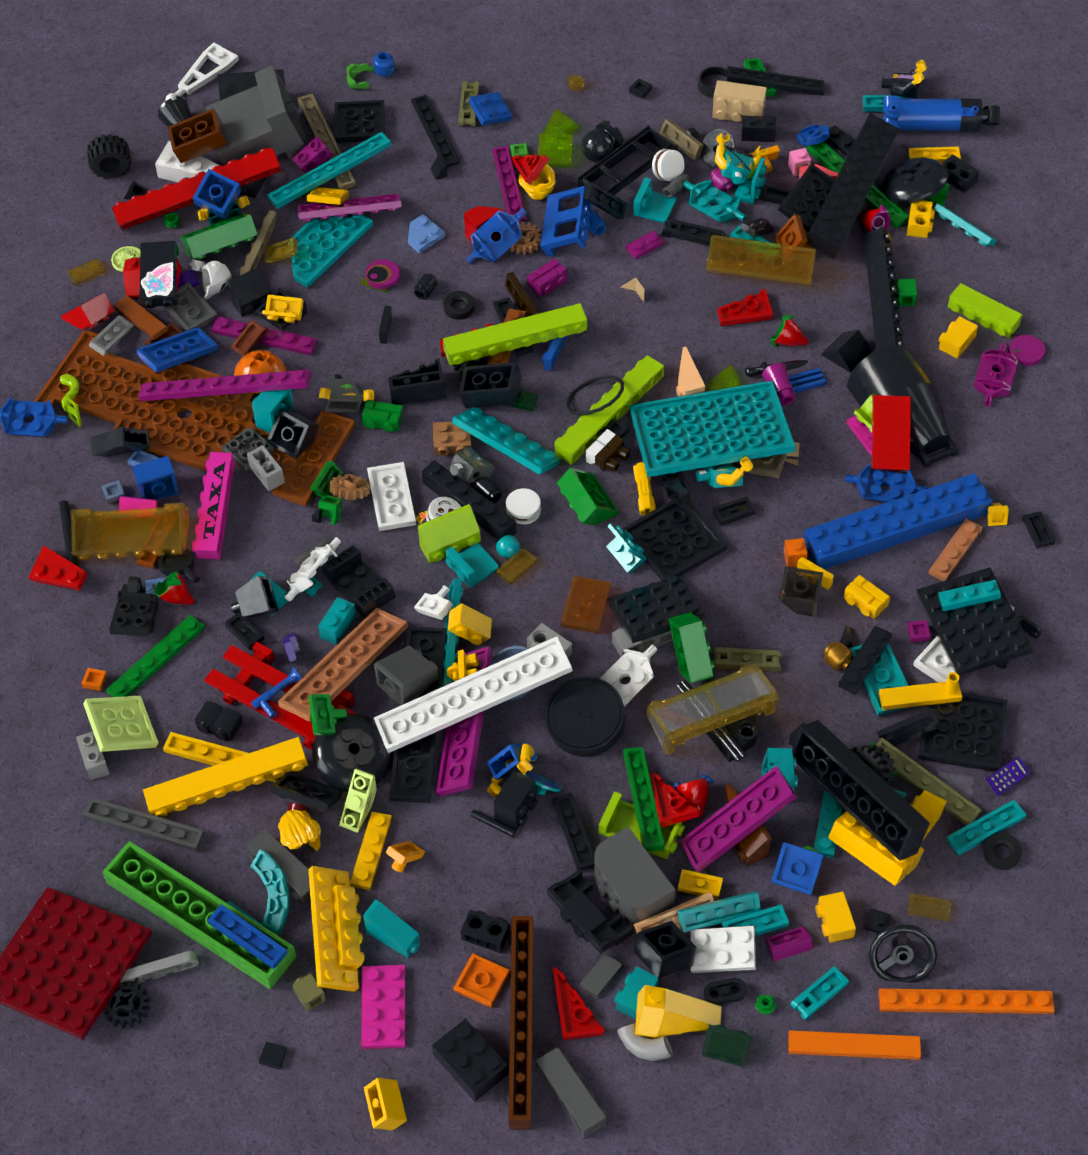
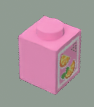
(798, 159)

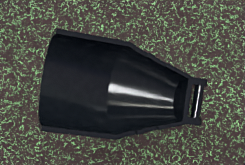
(897, 373)

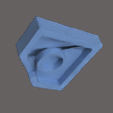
(423, 233)

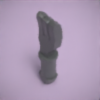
(303, 556)

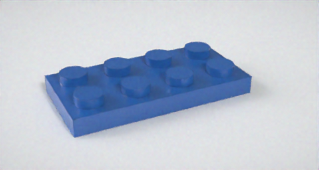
(177, 349)

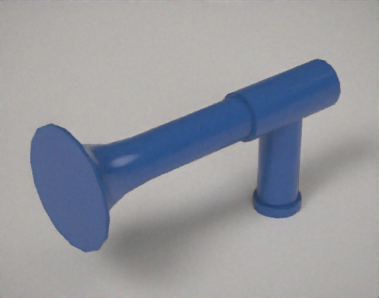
(262, 699)

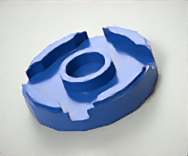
(813, 135)

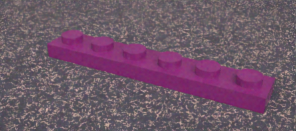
(271, 338)

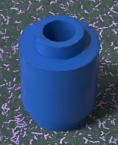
(597, 225)

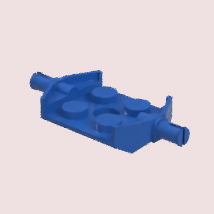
(506, 225)
(15, 413)
(870, 483)

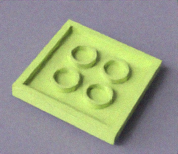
(120, 723)

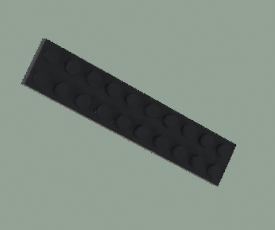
(415, 762)

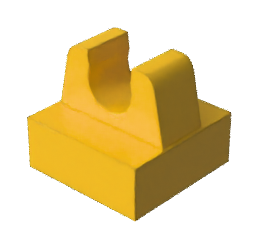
(997, 515)

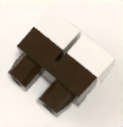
(606, 451)

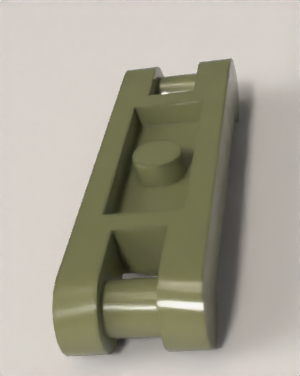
(466, 110)
(741, 657)

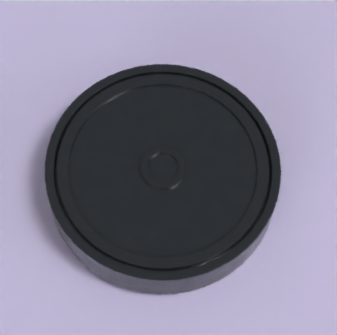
(585, 716)

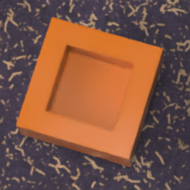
(94, 679)

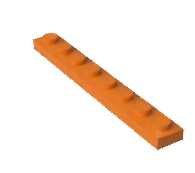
(966, 1001)

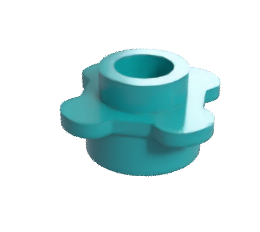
(312, 591)

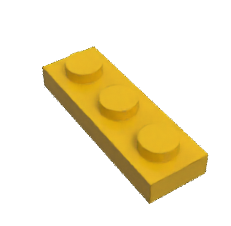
(937, 153)

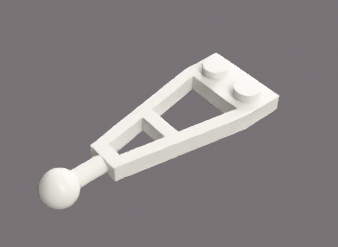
(214, 53)

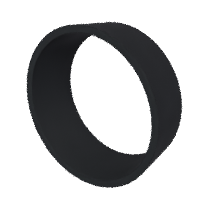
(705, 90)

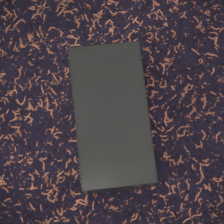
(600, 975)

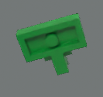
(324, 714)

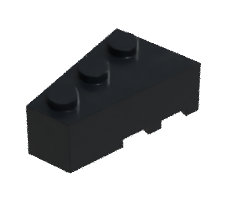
(419, 385)

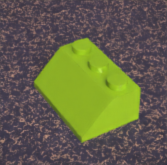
(453, 529)

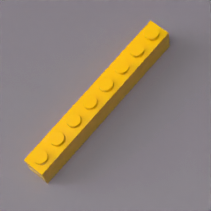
(225, 777)

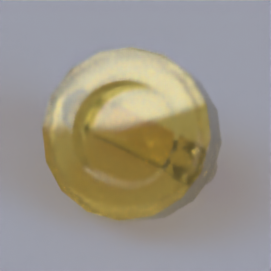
(575, 82)

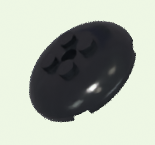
(914, 180)
(336, 762)

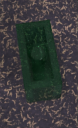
(726, 1045)

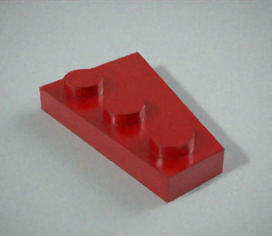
(748, 310)
(57, 571)

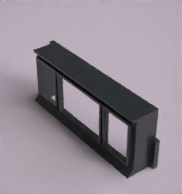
(621, 153)

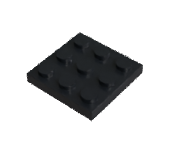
(359, 120)

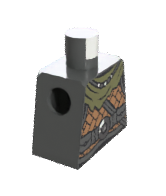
(471, 465)

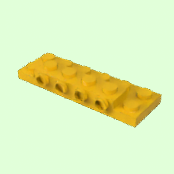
(335, 929)

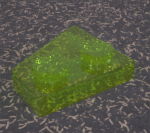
(560, 124)
(723, 380)

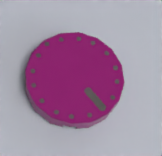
(1027, 349)

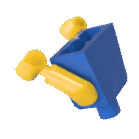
(513, 757)

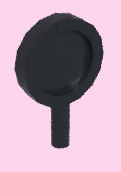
(179, 563)

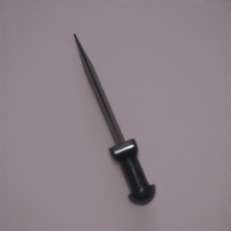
(758, 370)

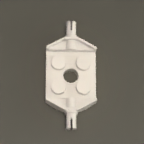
(301, 580)
(632, 665)

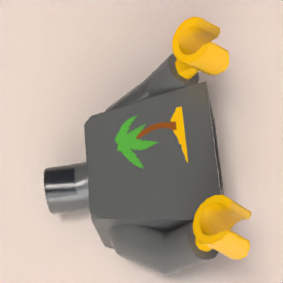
(343, 395)

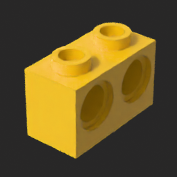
(919, 219)

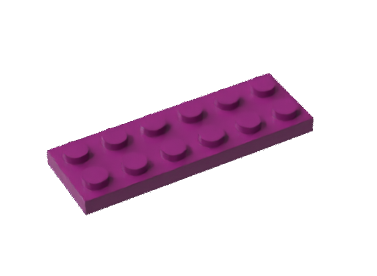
(356, 206)
(737, 819)

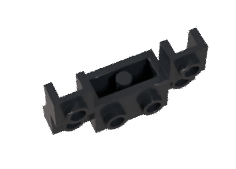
(584, 916)

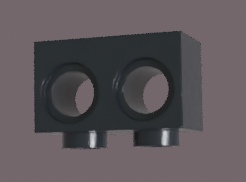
(960, 173)
(482, 936)

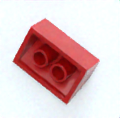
(131, 276)

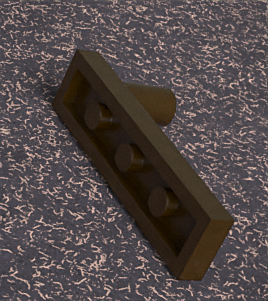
(519, 295)

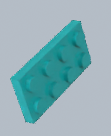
(884, 675)

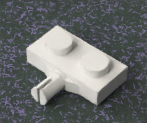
(434, 604)

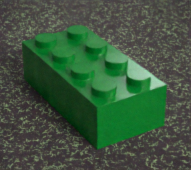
(219, 235)

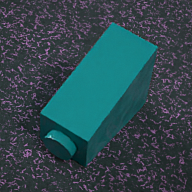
(390, 929)

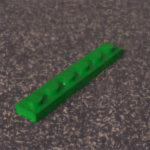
(156, 658)
(643, 799)

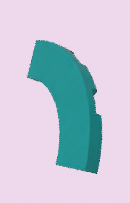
(277, 889)

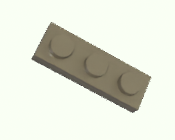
(679, 136)

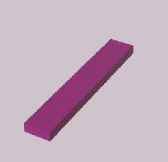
(508, 181)

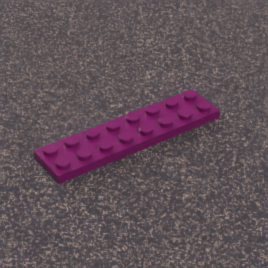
(462, 744)

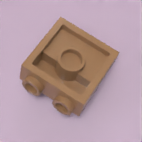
(449, 438)

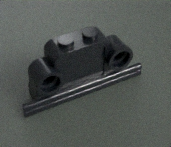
(732, 738)

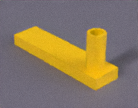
(922, 694)

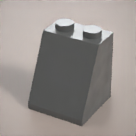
(405, 674)

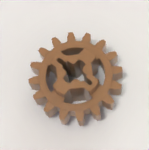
(529, 241)
(350, 487)

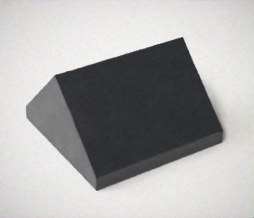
(848, 350)

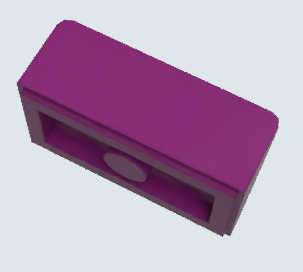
(789, 943)

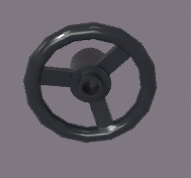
(902, 953)

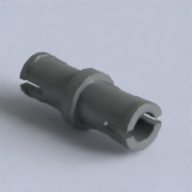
(675, 185)

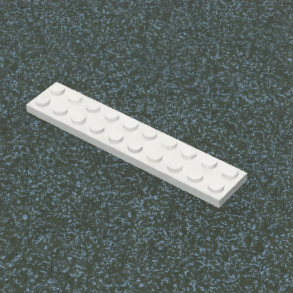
(472, 694)

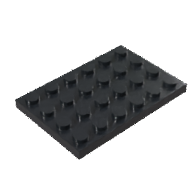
(975, 633)

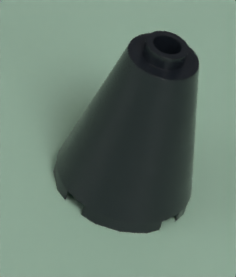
(174, 111)

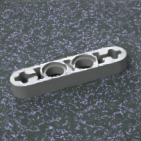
(160, 967)

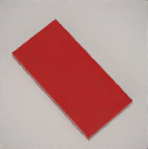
(891, 432)

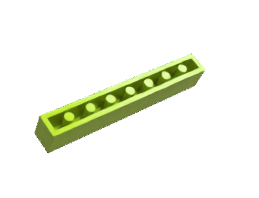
(515, 334)
(590, 427)

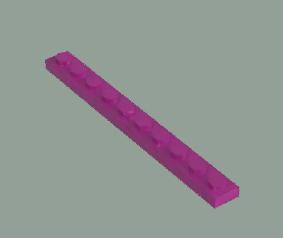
(225, 385)

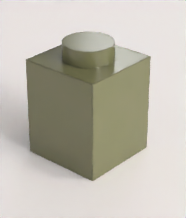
(308, 992)

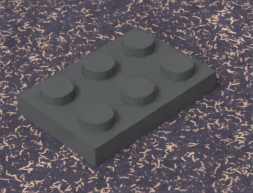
(191, 309)

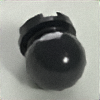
(601, 141)

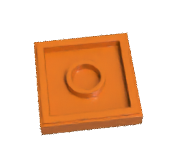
(481, 980)

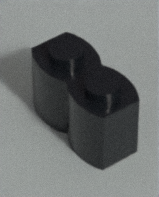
(218, 721)

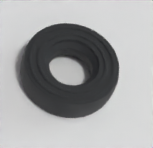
(458, 313)
(1008, 841)

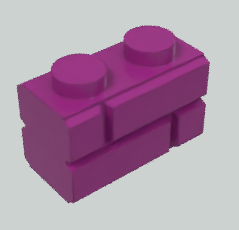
(547, 278)

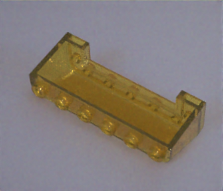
(130, 531)

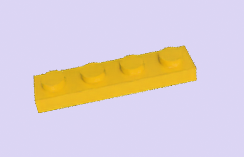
(370, 851)

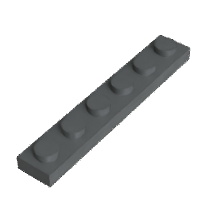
(144, 824)

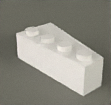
(170, 168)

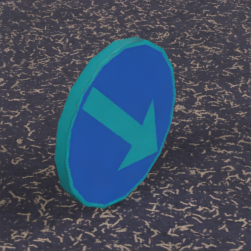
(543, 784)

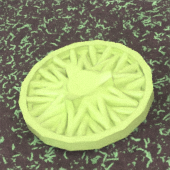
(119, 256)

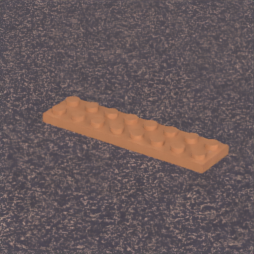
(344, 661)

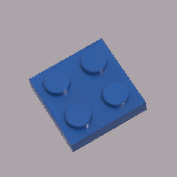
(490, 108)
(797, 868)

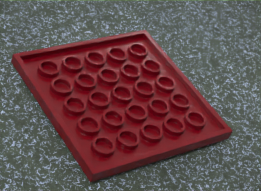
(67, 962)

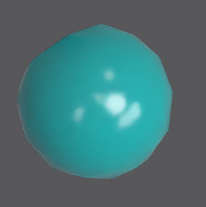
(508, 546)

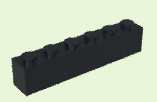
(486, 513)

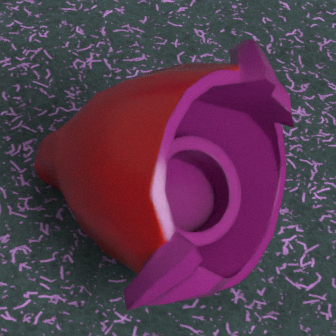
(875, 219)

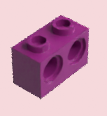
(313, 155)

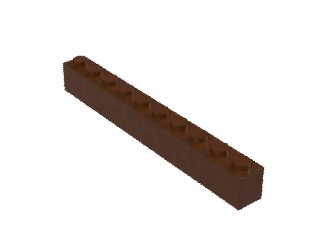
(521, 1023)

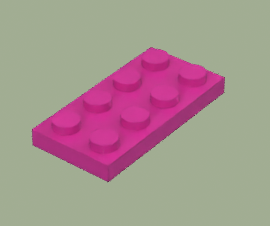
(383, 1007)

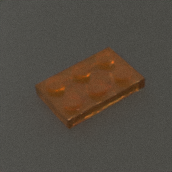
(585, 604)

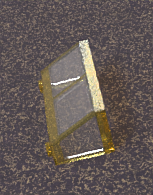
(711, 706)

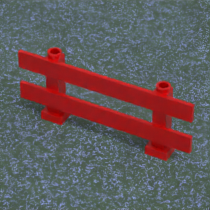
(256, 666)

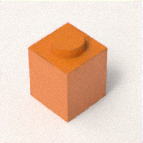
(794, 550)

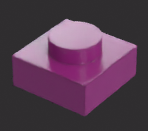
(918, 631)

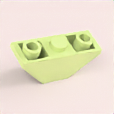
(359, 800)

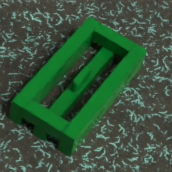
(317, 486)

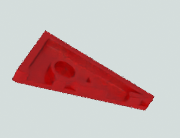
(530, 166)
(669, 804)
(574, 1016)

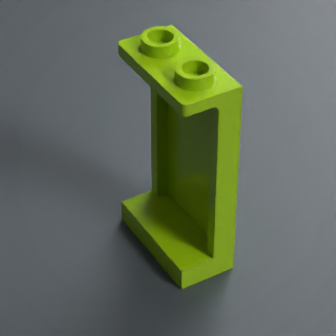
(621, 814)

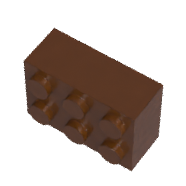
(197, 135)

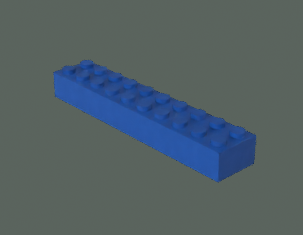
(897, 521)

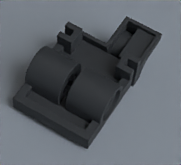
(134, 610)

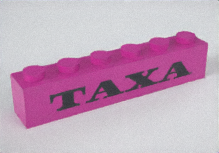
(214, 505)

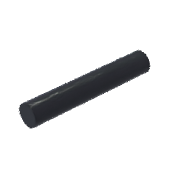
(493, 823)

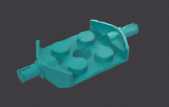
(704, 194)

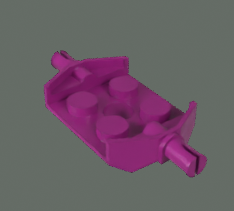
(993, 383)

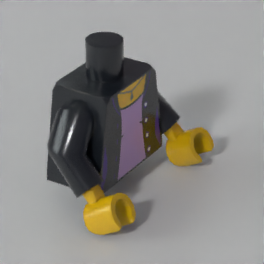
(905, 83)

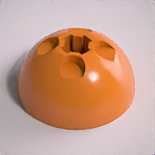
(259, 362)

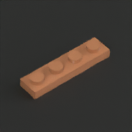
(955, 550)

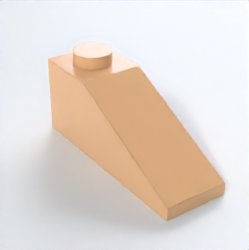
(689, 377)

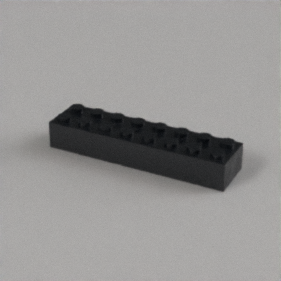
(859, 790)

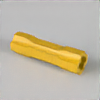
(646, 500)

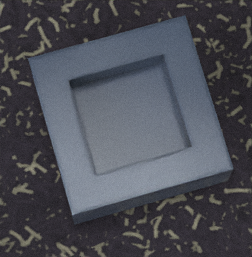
(112, 491)

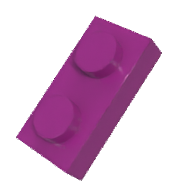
(644, 244)

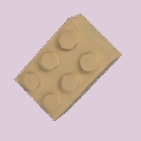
(736, 99)

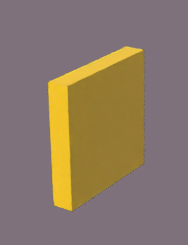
(328, 195)

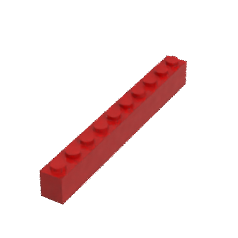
(180, 194)

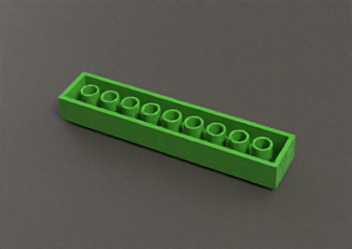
(188, 909)

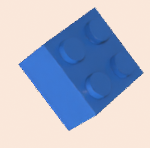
(217, 194)
(156, 479)

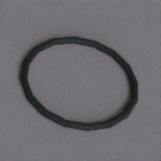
(602, 407)

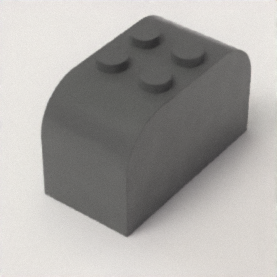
(631, 878)

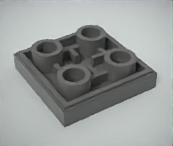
(243, 444)

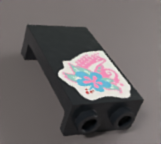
(158, 274)

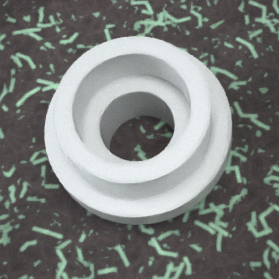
(197, 265)

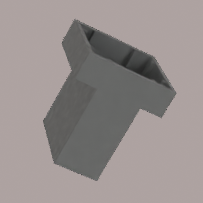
(260, 120)

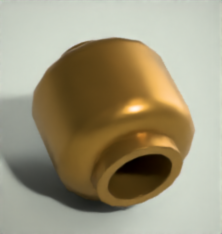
(837, 656)

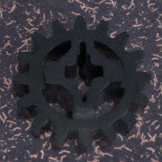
(127, 1014)

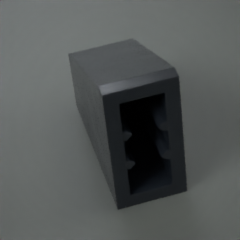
(120, 441)

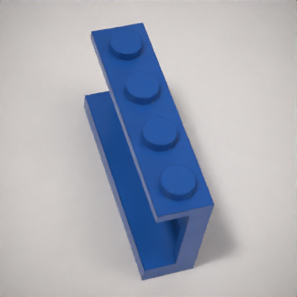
(555, 216)

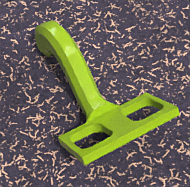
(71, 381)

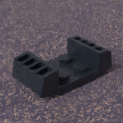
(357, 581)

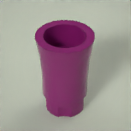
(778, 374)

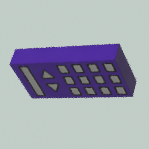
(1007, 775)

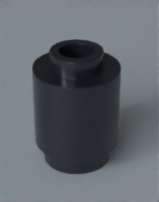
(425, 286)
(488, 489)

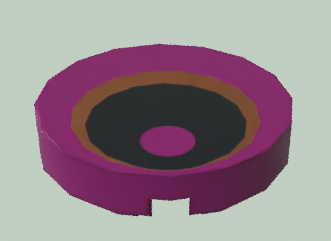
(382, 274)

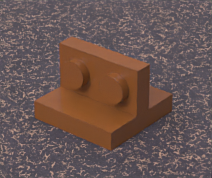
(793, 233)

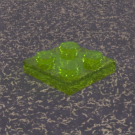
(557, 148)

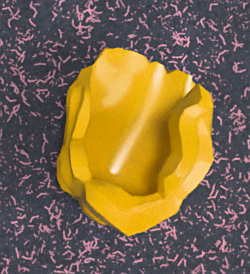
(542, 186)
(299, 828)

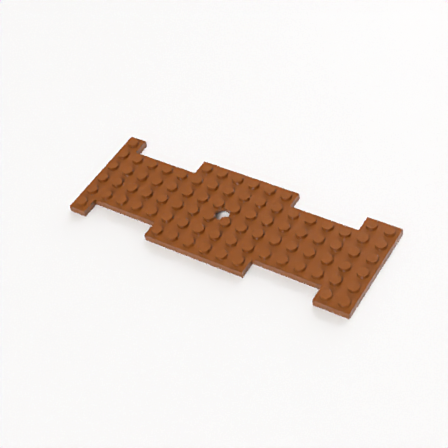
(111, 391)

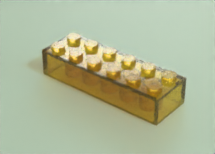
(761, 260)

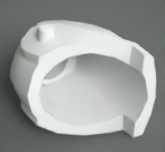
(214, 278)

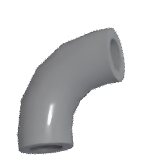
(645, 1047)

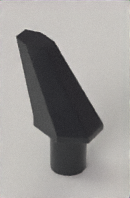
(846, 638)

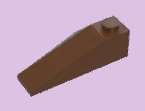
(756, 844)

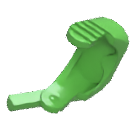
(355, 69)

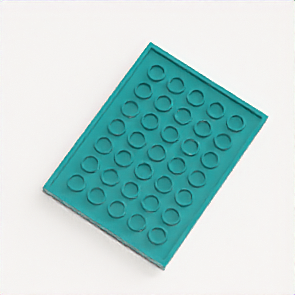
(711, 428)

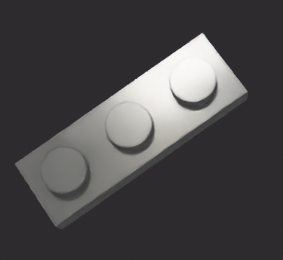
(111, 335)

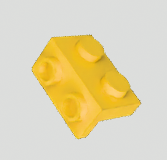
(283, 308)

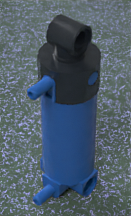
(939, 114)

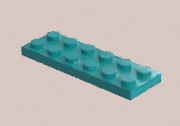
(506, 440)

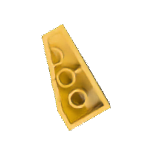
(669, 1013)

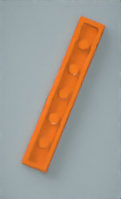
(854, 1045)

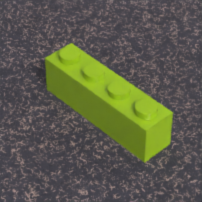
(984, 310)

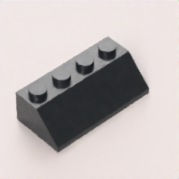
(235, 83)

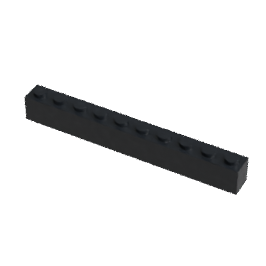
(883, 288)

